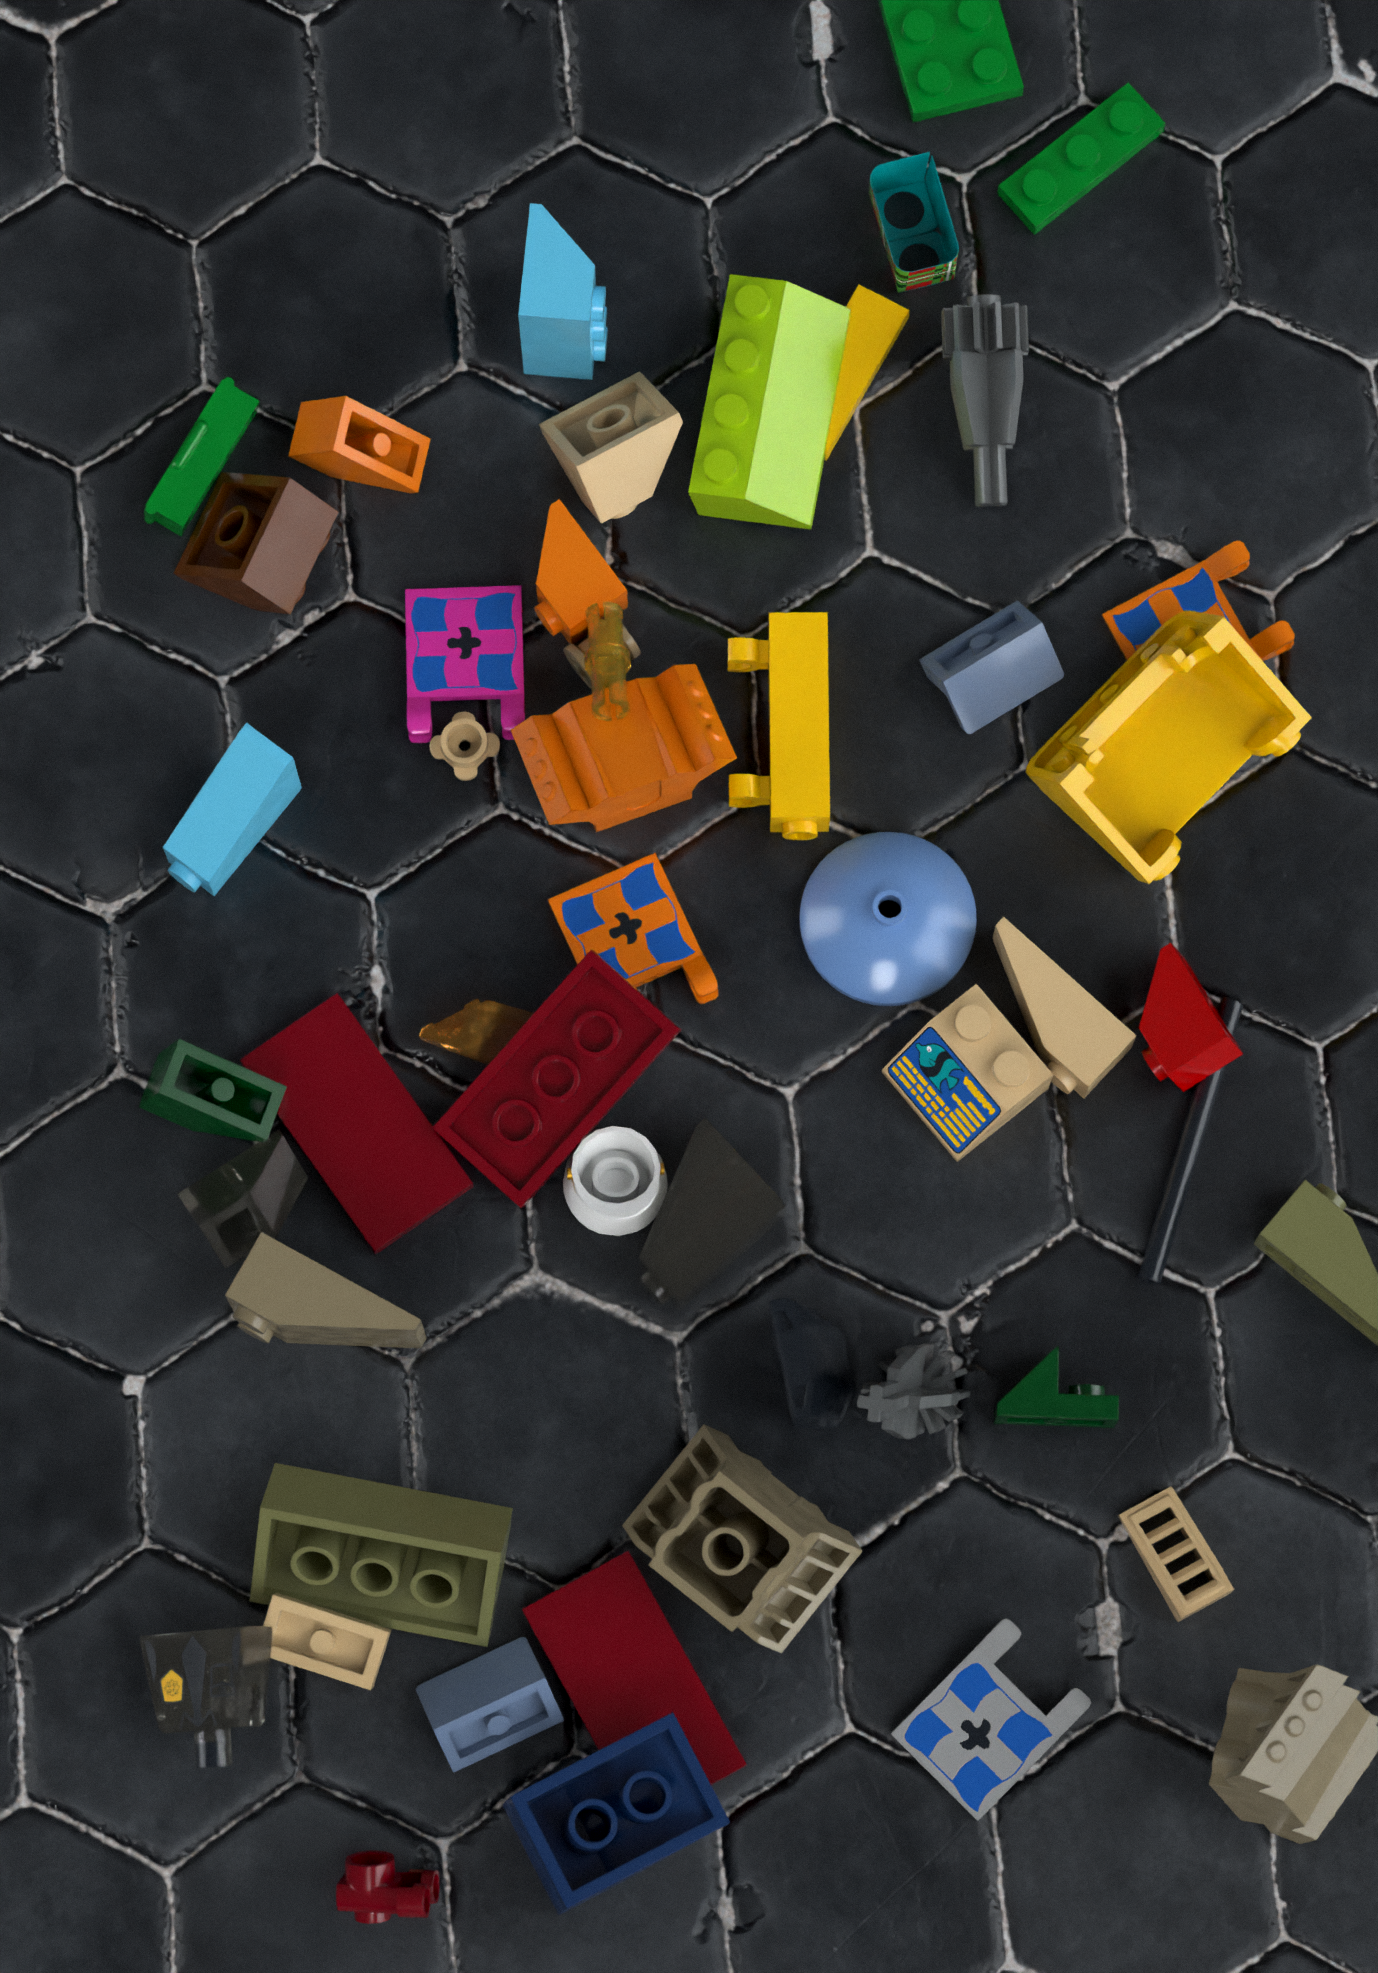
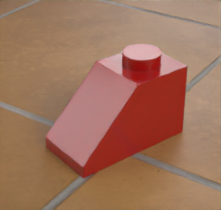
(1183, 1025)

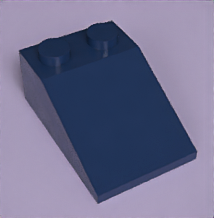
(615, 1813)

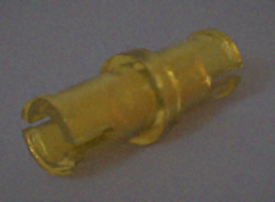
(607, 661)

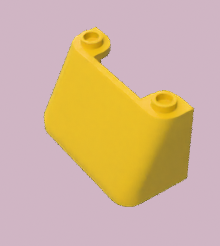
(1165, 739)

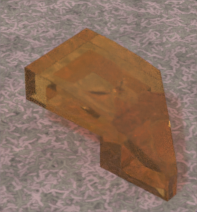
(477, 1030)

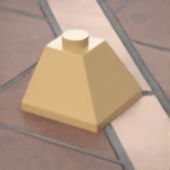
(615, 445)

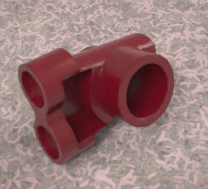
(377, 1891)

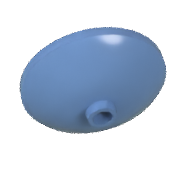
(879, 956)

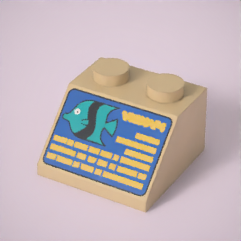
(967, 1073)

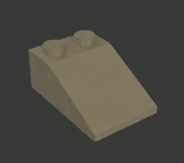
(307, 1303)

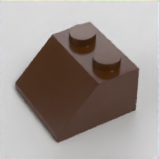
(257, 541)

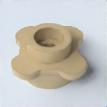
(464, 729)

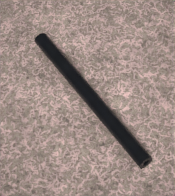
(1184, 1161)

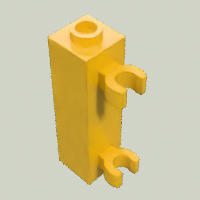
(797, 724)

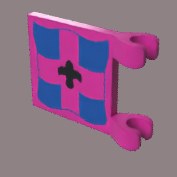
(464, 648)

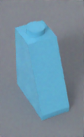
(232, 811)

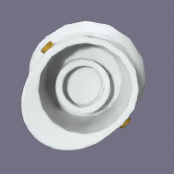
(615, 1181)

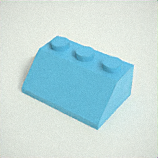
(559, 303)

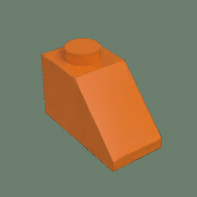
(358, 444)
(572, 577)

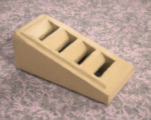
(1180, 1605)

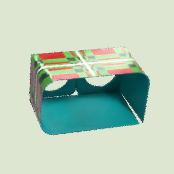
(909, 176)

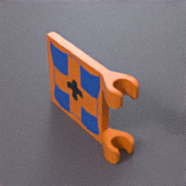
(1196, 591)
(634, 927)

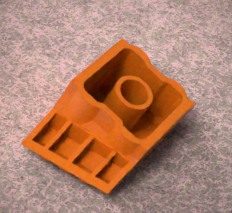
(629, 764)

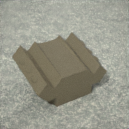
(740, 1541)
(1292, 1749)

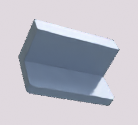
(994, 666)
(489, 1703)

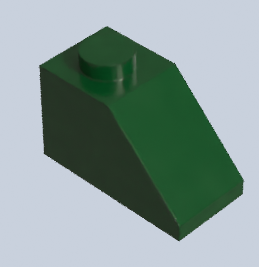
(211, 1094)

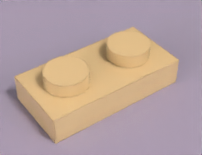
(325, 1641)

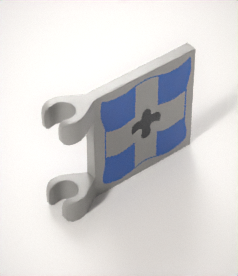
(980, 1729)

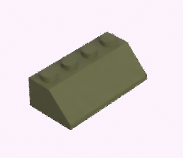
(381, 1553)

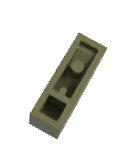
(1325, 1254)

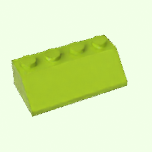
(769, 403)

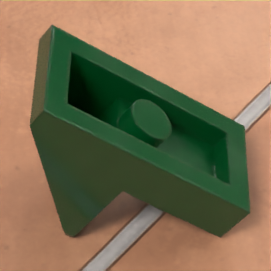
(1038, 1403)

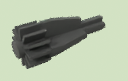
(986, 384)
(913, 1392)

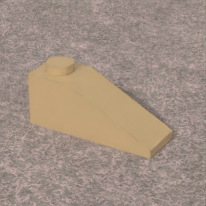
(1066, 1023)

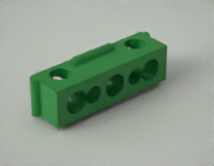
(201, 457)

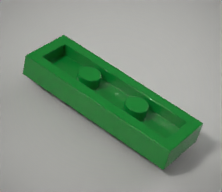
(1081, 158)

